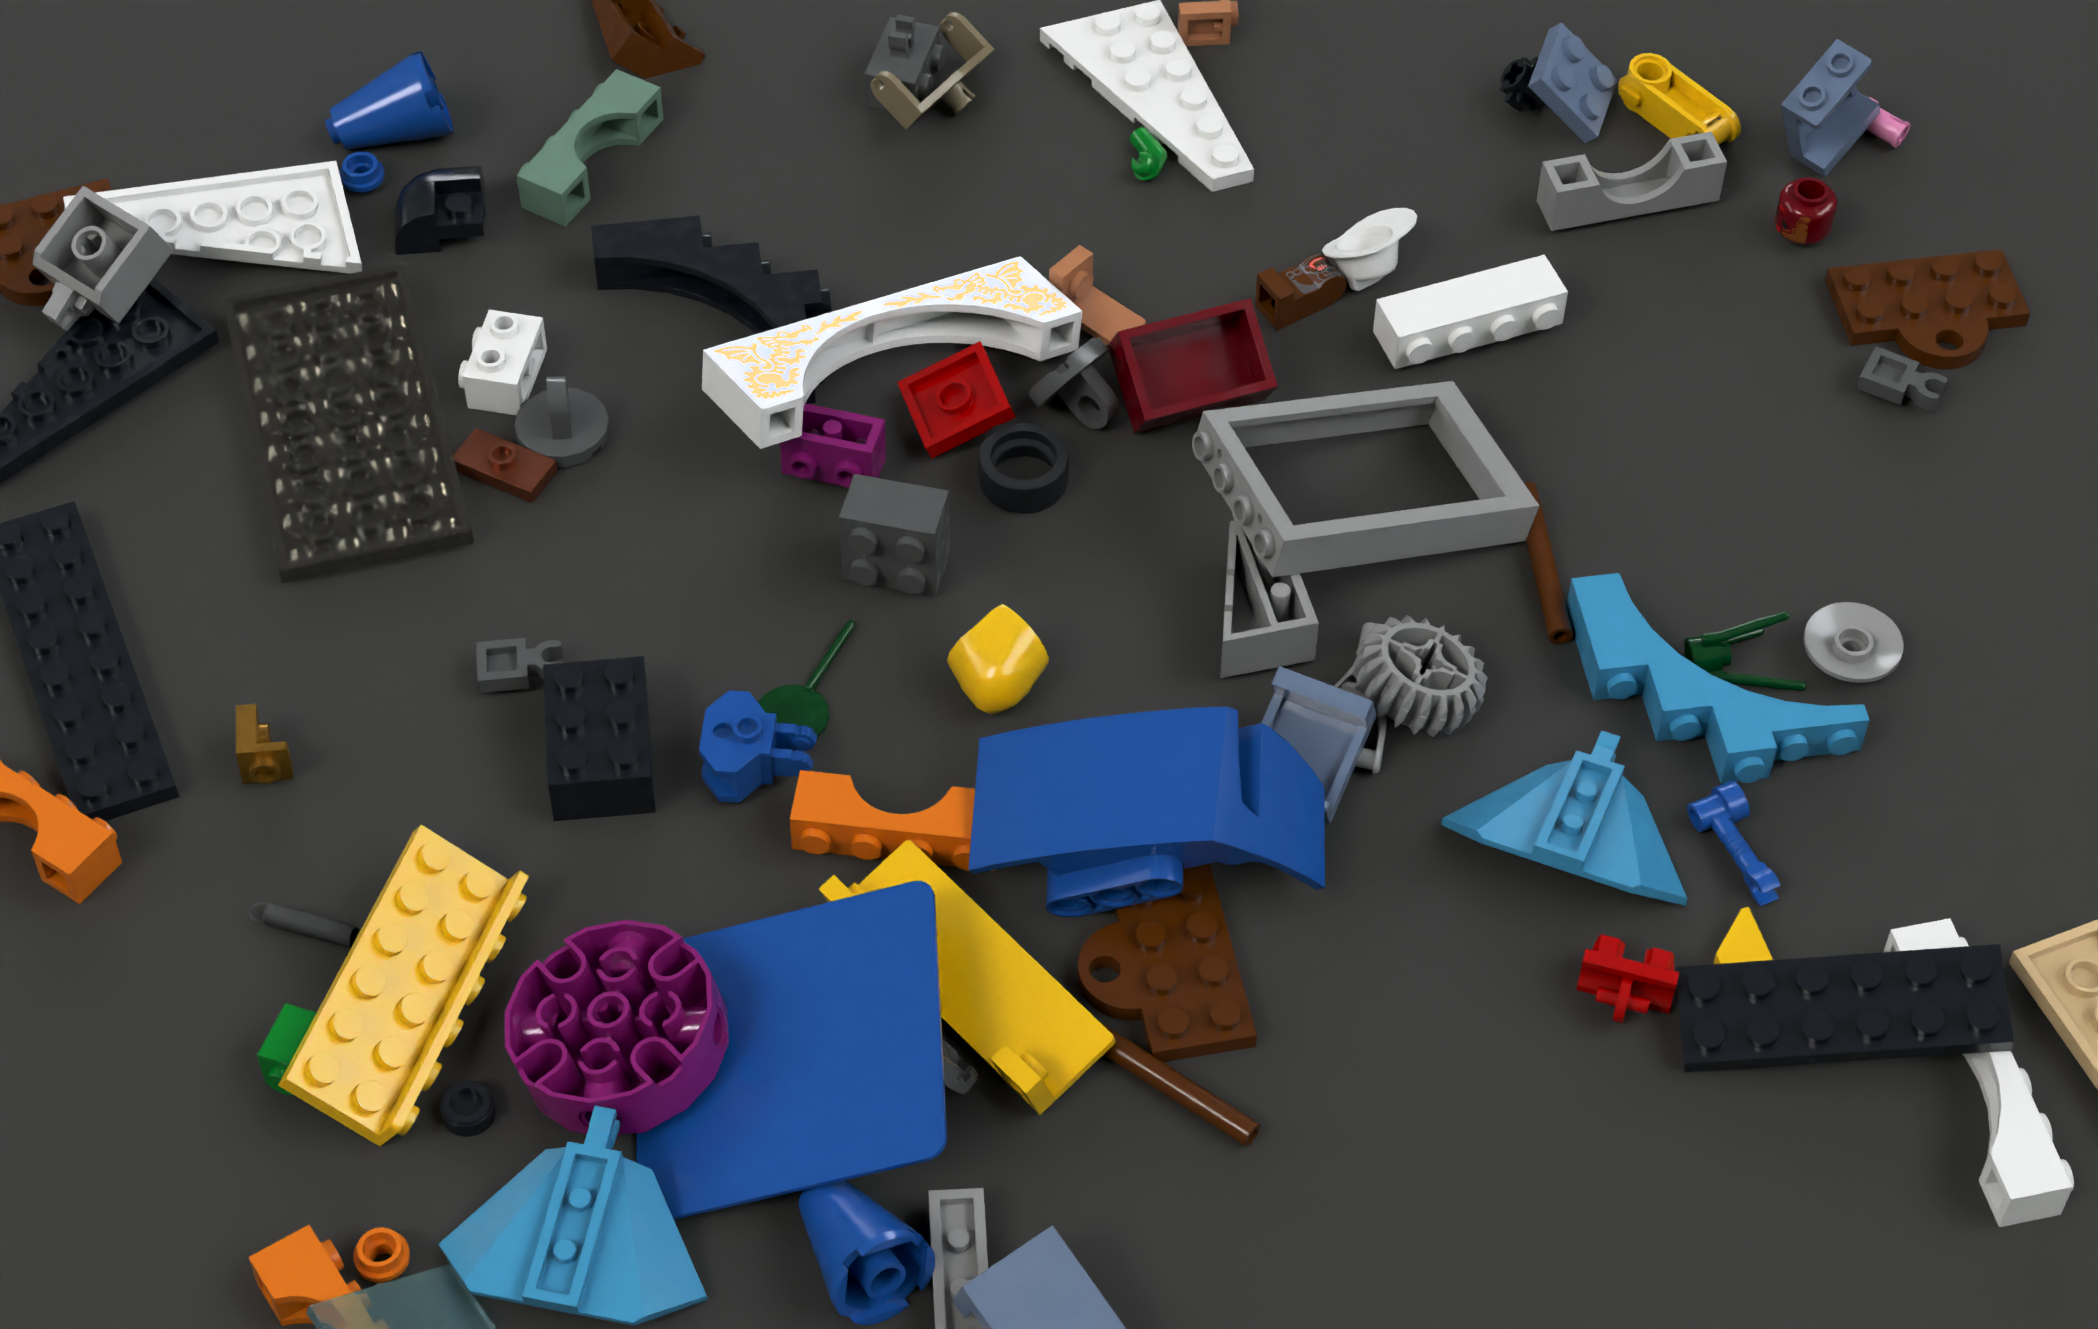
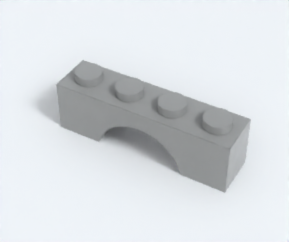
(1680, 175)

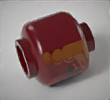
(1805, 211)

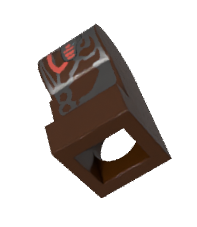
(1298, 290)

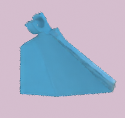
(1579, 821)
(579, 1236)

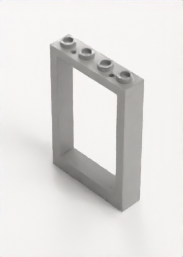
(1497, 518)

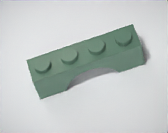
(618, 113)

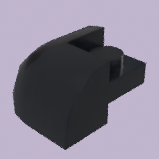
(439, 207)

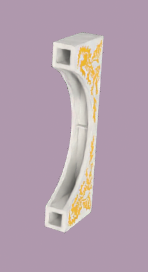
(771, 374)

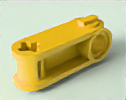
(1675, 101)

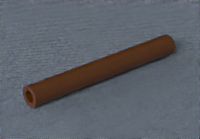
(1547, 576)
(1182, 1090)

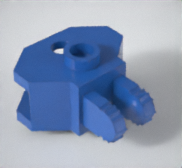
(748, 747)

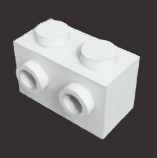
(503, 362)

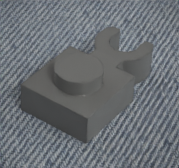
(1896, 376)
(509, 664)

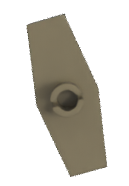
(953, 92)

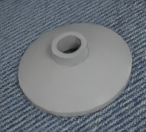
(1853, 642)

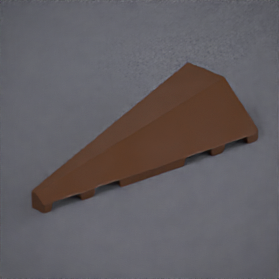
(643, 38)

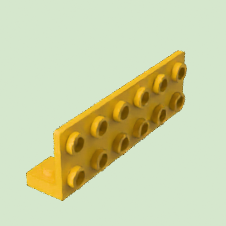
(994, 989)

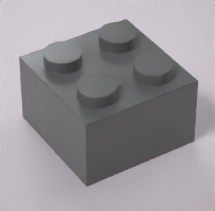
(894, 535)

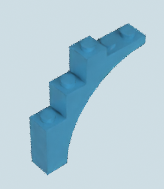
(1686, 702)

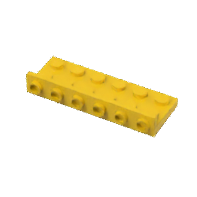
(404, 988)

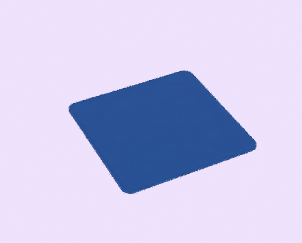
(825, 1055)

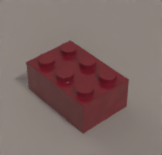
(1192, 365)

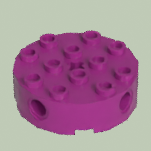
(619, 1025)

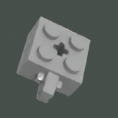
(97, 259)

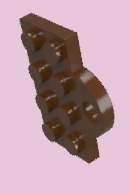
(21, 230)
(1929, 304)
(1172, 973)

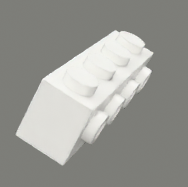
(1469, 311)

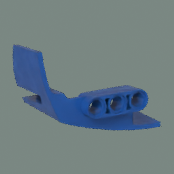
(1138, 799)

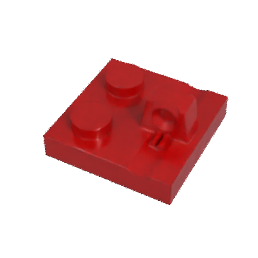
(956, 399)

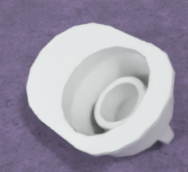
(1371, 246)

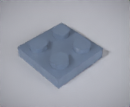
(1573, 82)

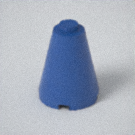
(392, 108)
(864, 1252)

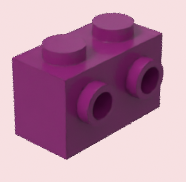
(835, 446)

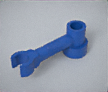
(1720, 812)

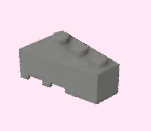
(1265, 616)

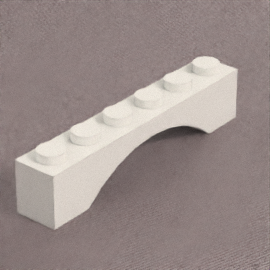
(2022, 1167)

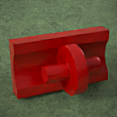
(1628, 982)

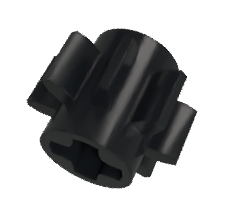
(1515, 84)

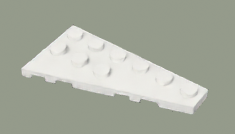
(1152, 79)
(252, 217)

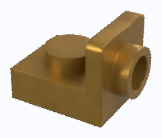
(256, 754)

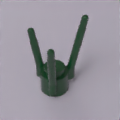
(1713, 652)

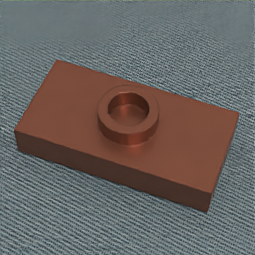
(504, 465)

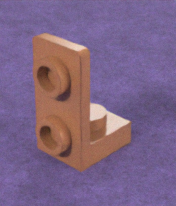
(1207, 22)
(1101, 313)

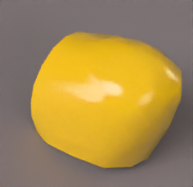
(998, 660)

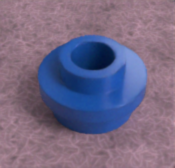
(361, 172)

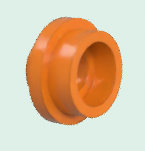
(378, 1242)

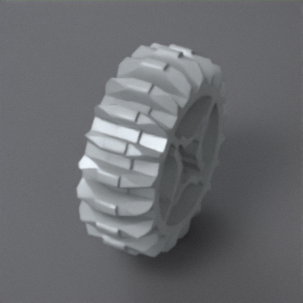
(1420, 675)

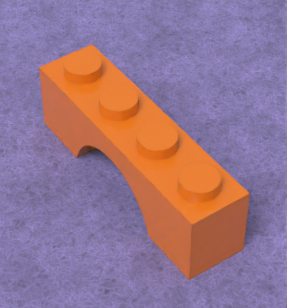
(836, 820)
(70, 847)
(299, 1274)

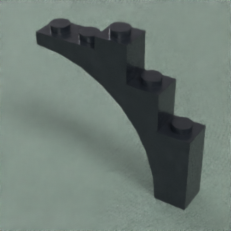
(681, 261)

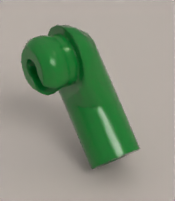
(1151, 154)

